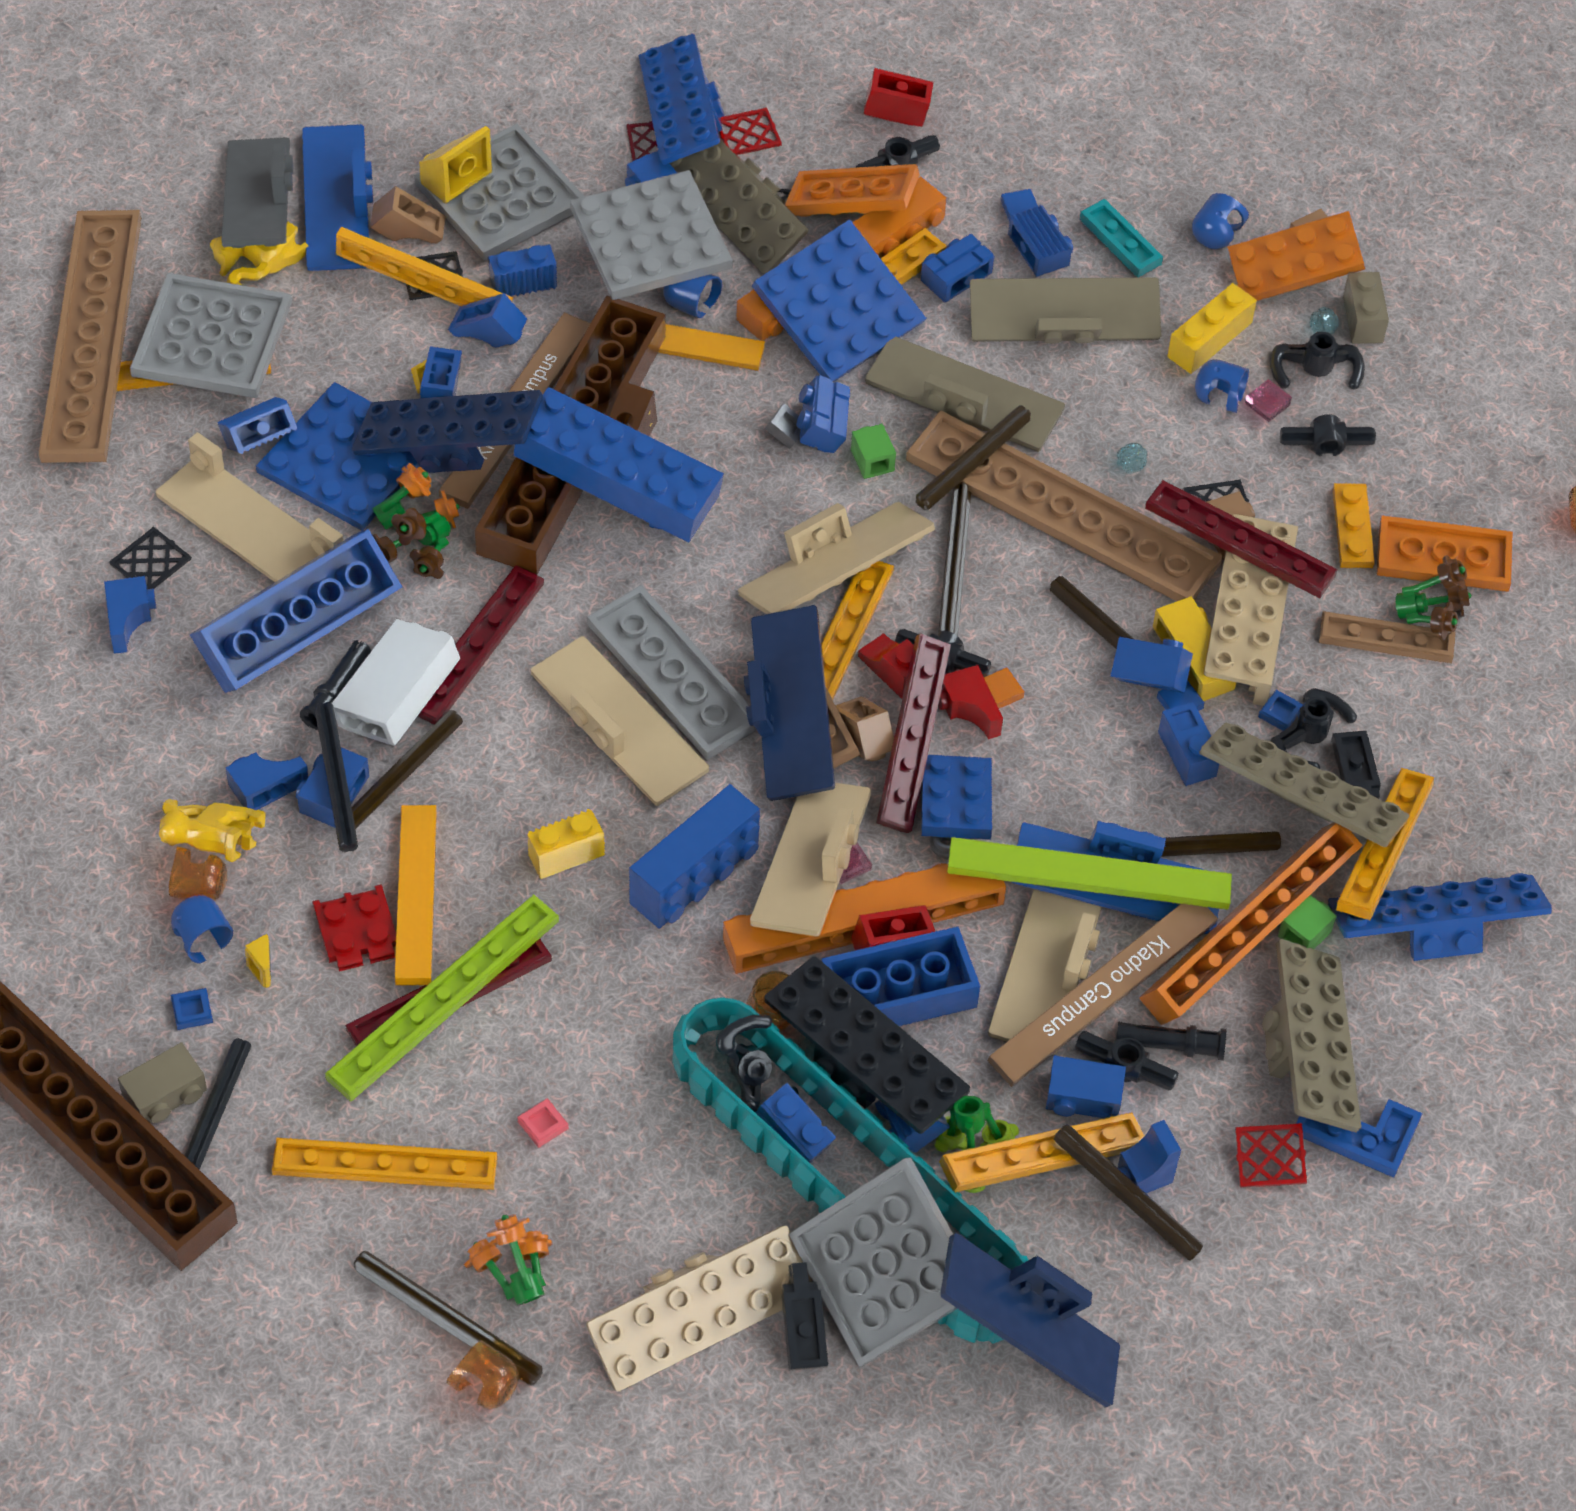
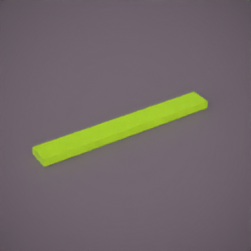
(1089, 873)
(441, 998)

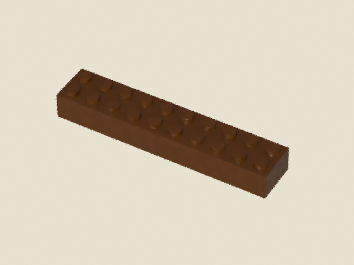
(535, 504)
(107, 1138)

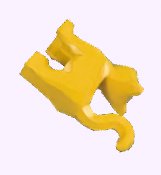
(266, 258)
(210, 827)

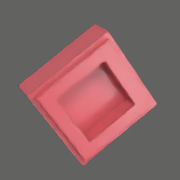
(543, 1122)

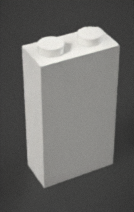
(395, 682)

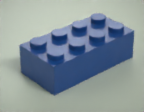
(694, 857)
(913, 976)

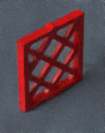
(744, 116)
(1300, 1153)

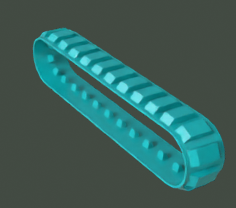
(839, 1103)

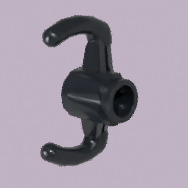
(1317, 358)
(1314, 720)
(747, 1062)

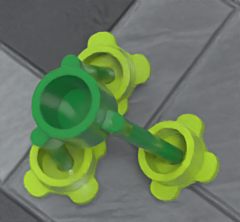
(968, 1118)

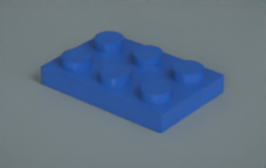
(957, 797)

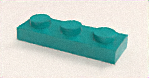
(1121, 238)

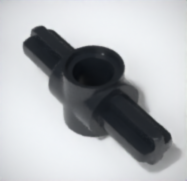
(903, 151)
(1327, 435)
(957, 656)
(1131, 1049)

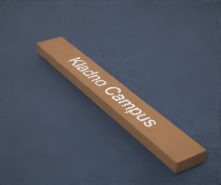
(539, 374)
(1100, 991)

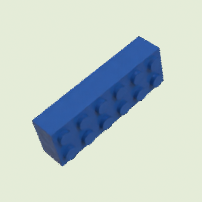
(620, 465)
(296, 611)

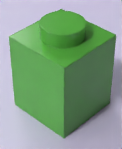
(873, 451)
(1308, 923)

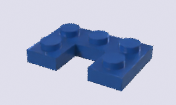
(1372, 1146)

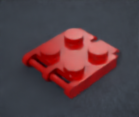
(356, 927)

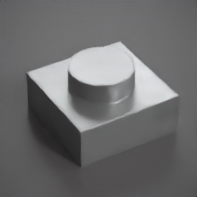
(784, 426)

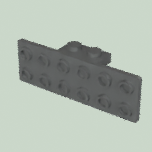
(257, 192)

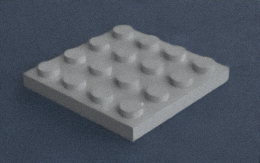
(513, 201)
(651, 234)
(211, 335)
(879, 1261)

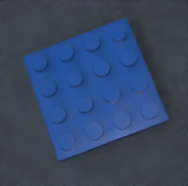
(838, 301)
(323, 468)

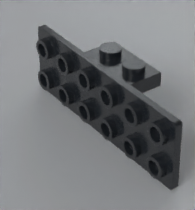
(865, 1047)

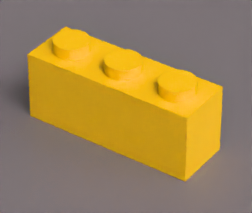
(1211, 328)
(1189, 624)

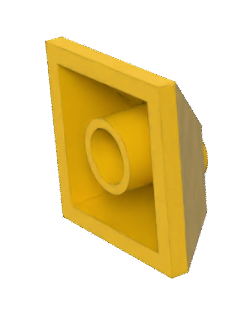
(457, 165)

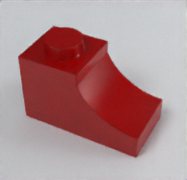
(888, 661)
(969, 698)

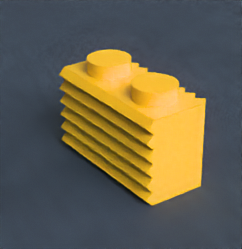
(566, 844)

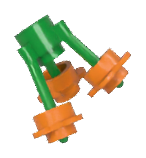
(414, 484)
(525, 1246)

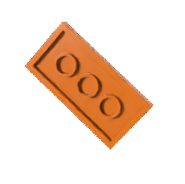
(852, 190)
(1297, 257)
(1417, 547)

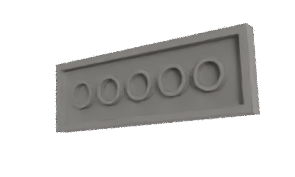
(672, 671)

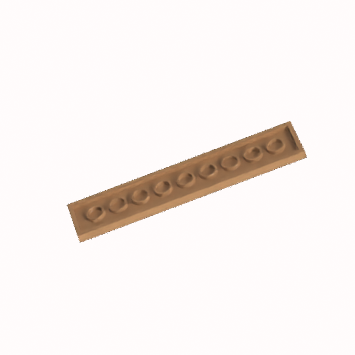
(90, 337)
(1071, 511)

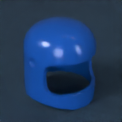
(1211, 222)
(686, 294)
(1224, 376)
(197, 916)

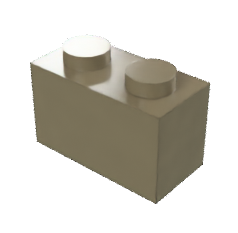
(1365, 307)
(163, 1084)

